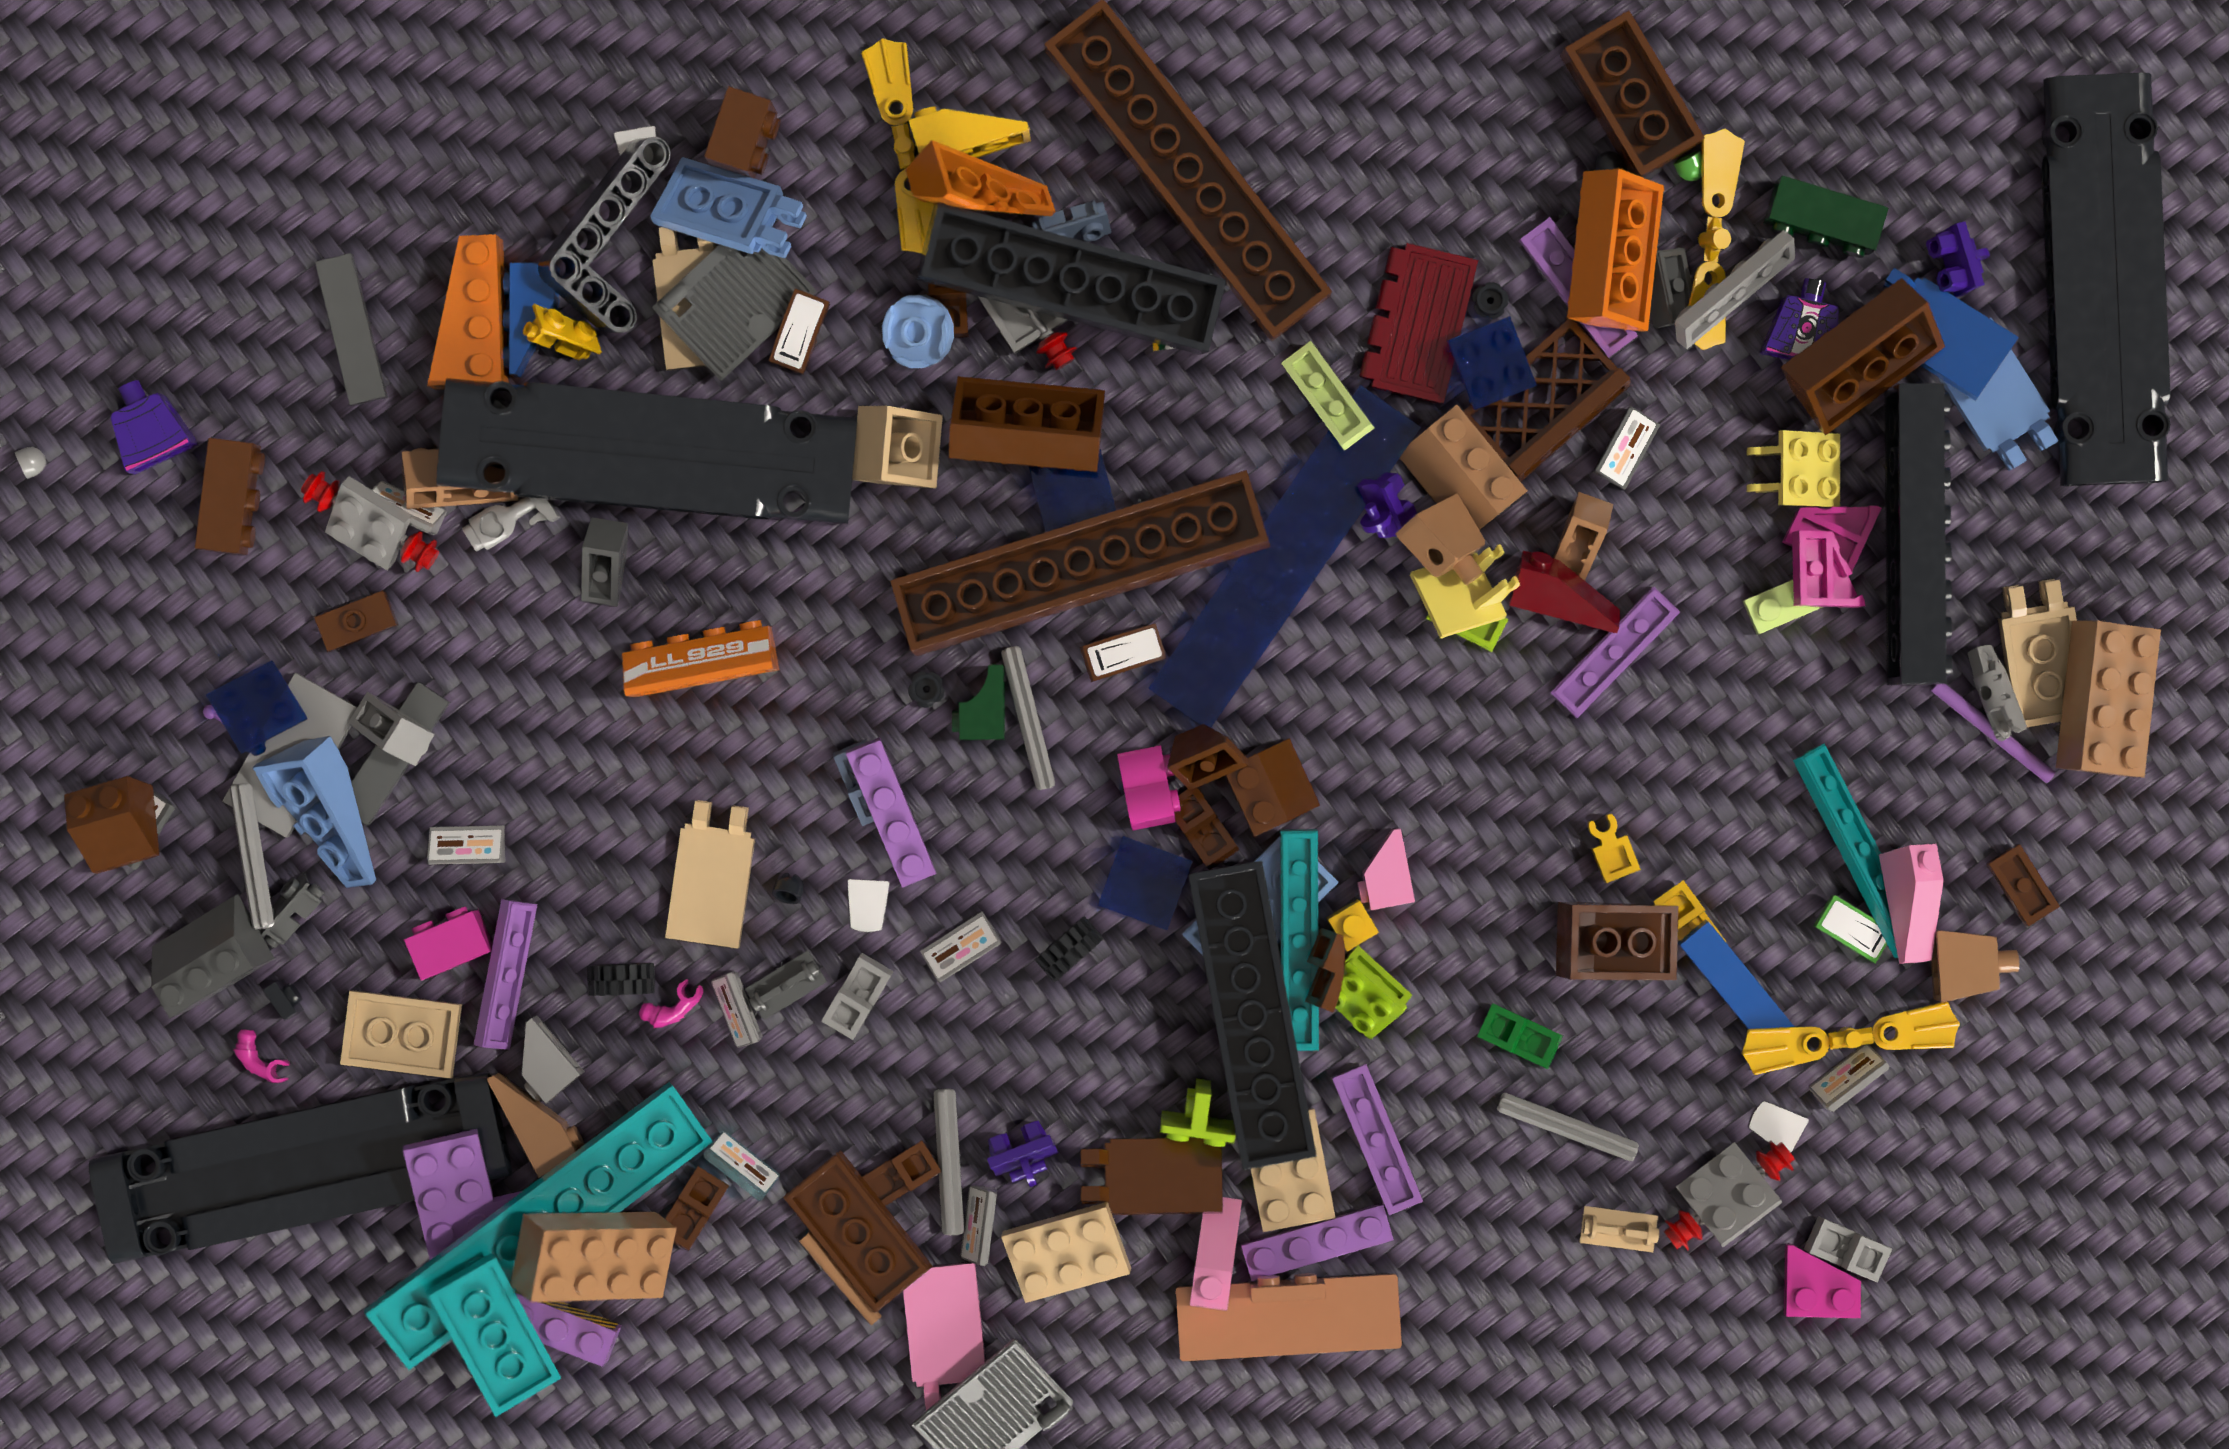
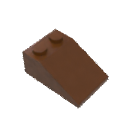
(1616, 941)

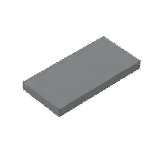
(326, 717)

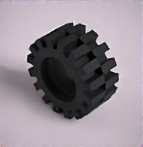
(1069, 949)
(621, 979)

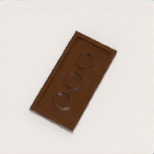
(858, 1231)

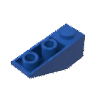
(524, 290)

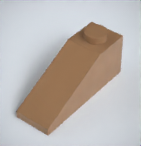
(421, 490)
(539, 1129)

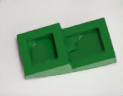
(1520, 1036)

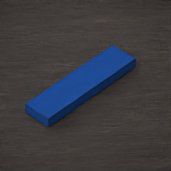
(1732, 979)

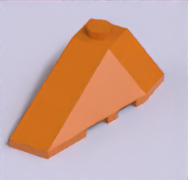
(973, 184)

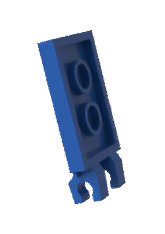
(1971, 340)

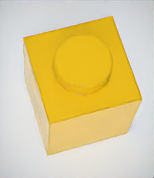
(1353, 924)

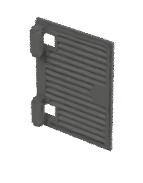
(733, 305)
(995, 1405)

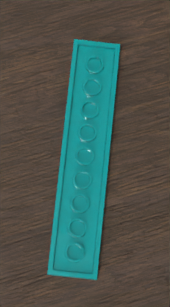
(595, 1179)

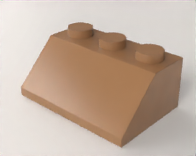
(1458, 459)

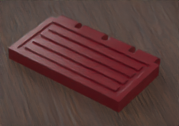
(1424, 313)

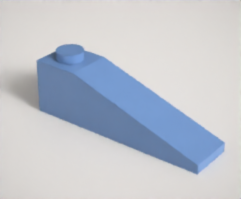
(320, 796)

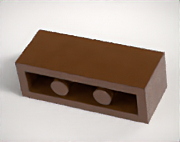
(229, 496)

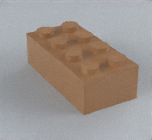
(2108, 698)
(592, 1256)

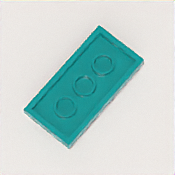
(493, 1334)

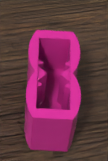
(1147, 787)

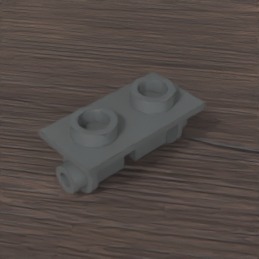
(296, 898)
(785, 985)

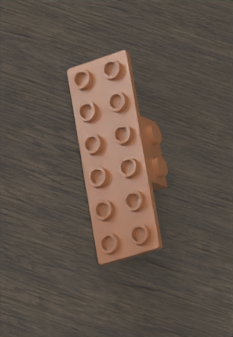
(1293, 1318)

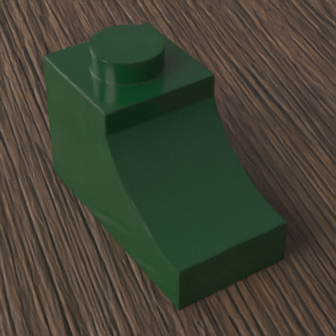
(984, 714)

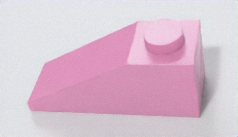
(1913, 895)
(1216, 1257)

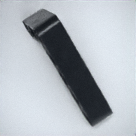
(598, 233)

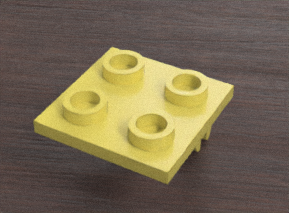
(1807, 469)
(1463, 607)

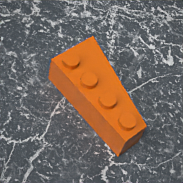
(472, 318)

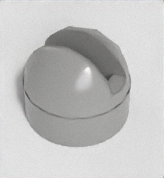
(31, 461)

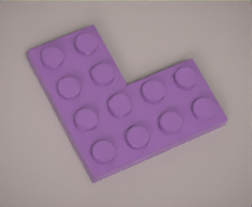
(450, 1187)

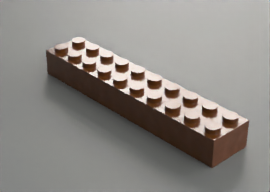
(1187, 170)
(1080, 563)

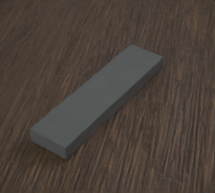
(351, 329)
(384, 770)

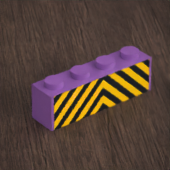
(572, 1329)

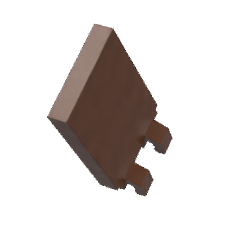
(1156, 1177)

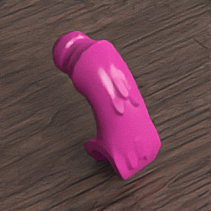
(664, 1016)
(246, 1052)

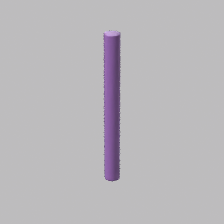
(1981, 722)

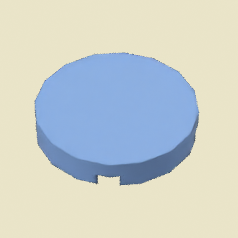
(918, 331)

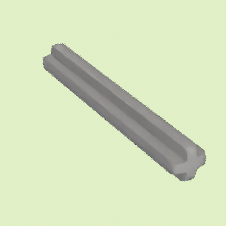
(1028, 718)
(251, 856)
(1567, 1127)
(948, 1161)

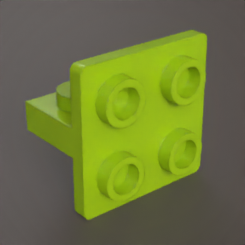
(1370, 994)
(1196, 1120)

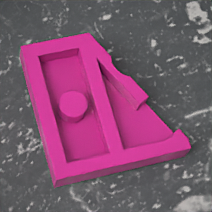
(1848, 524)
(1821, 572)
(1818, 1288)

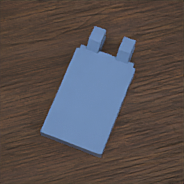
(727, 209)
(2005, 412)

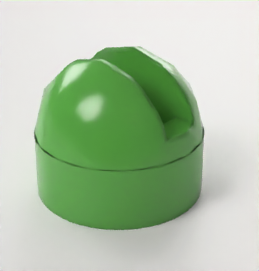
(1689, 166)

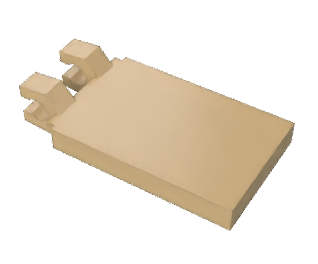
(669, 270)
(2037, 650)
(711, 879)

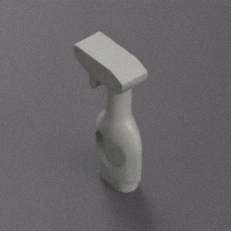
(498, 521)

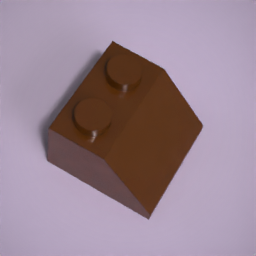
(1272, 788)
(113, 823)

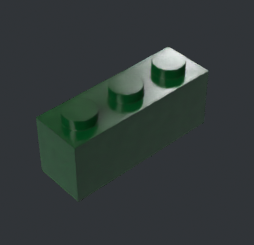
(1825, 216)

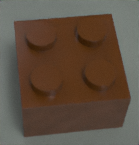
(742, 133)

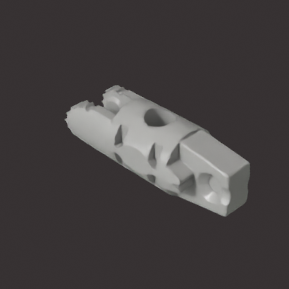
(1996, 692)

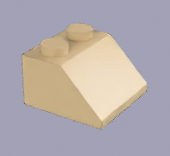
(897, 446)

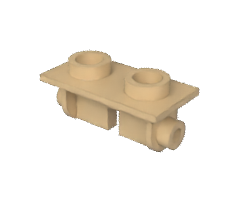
(1619, 1229)

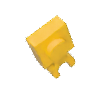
(1614, 855)

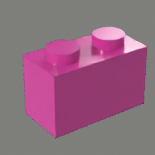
(448, 944)

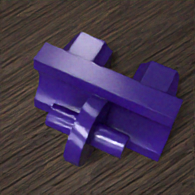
(1960, 259)
(1384, 509)
(1006, 1158)

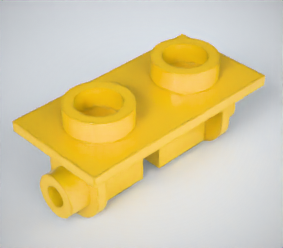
(575, 337)

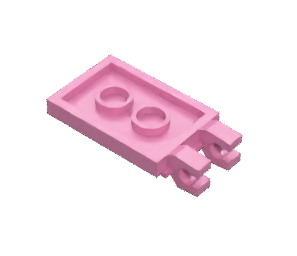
(944, 1327)

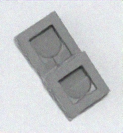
(857, 996)
(1847, 1249)

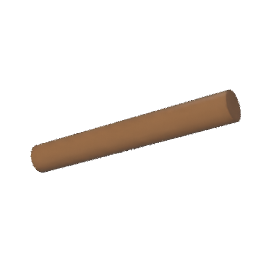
(832, 1270)

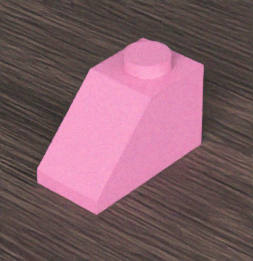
(1387, 875)

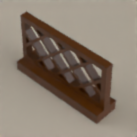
(1571, 418)

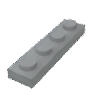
(1742, 283)

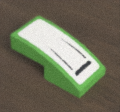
(1851, 928)

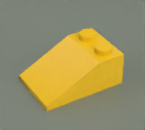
(967, 131)

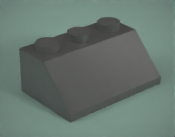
(207, 957)

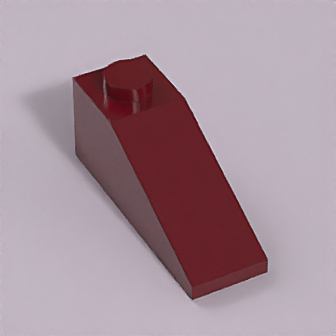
(1558, 592)

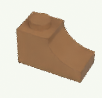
(1583, 533)

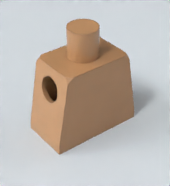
(1445, 539)
(1968, 964)

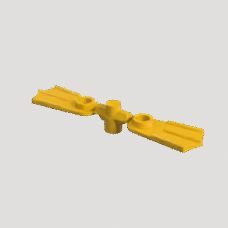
(891, 82)
(1719, 174)
(1787, 1046)

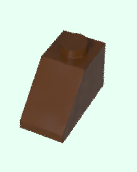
(1203, 756)

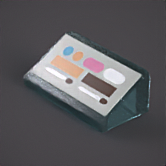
(741, 1165)

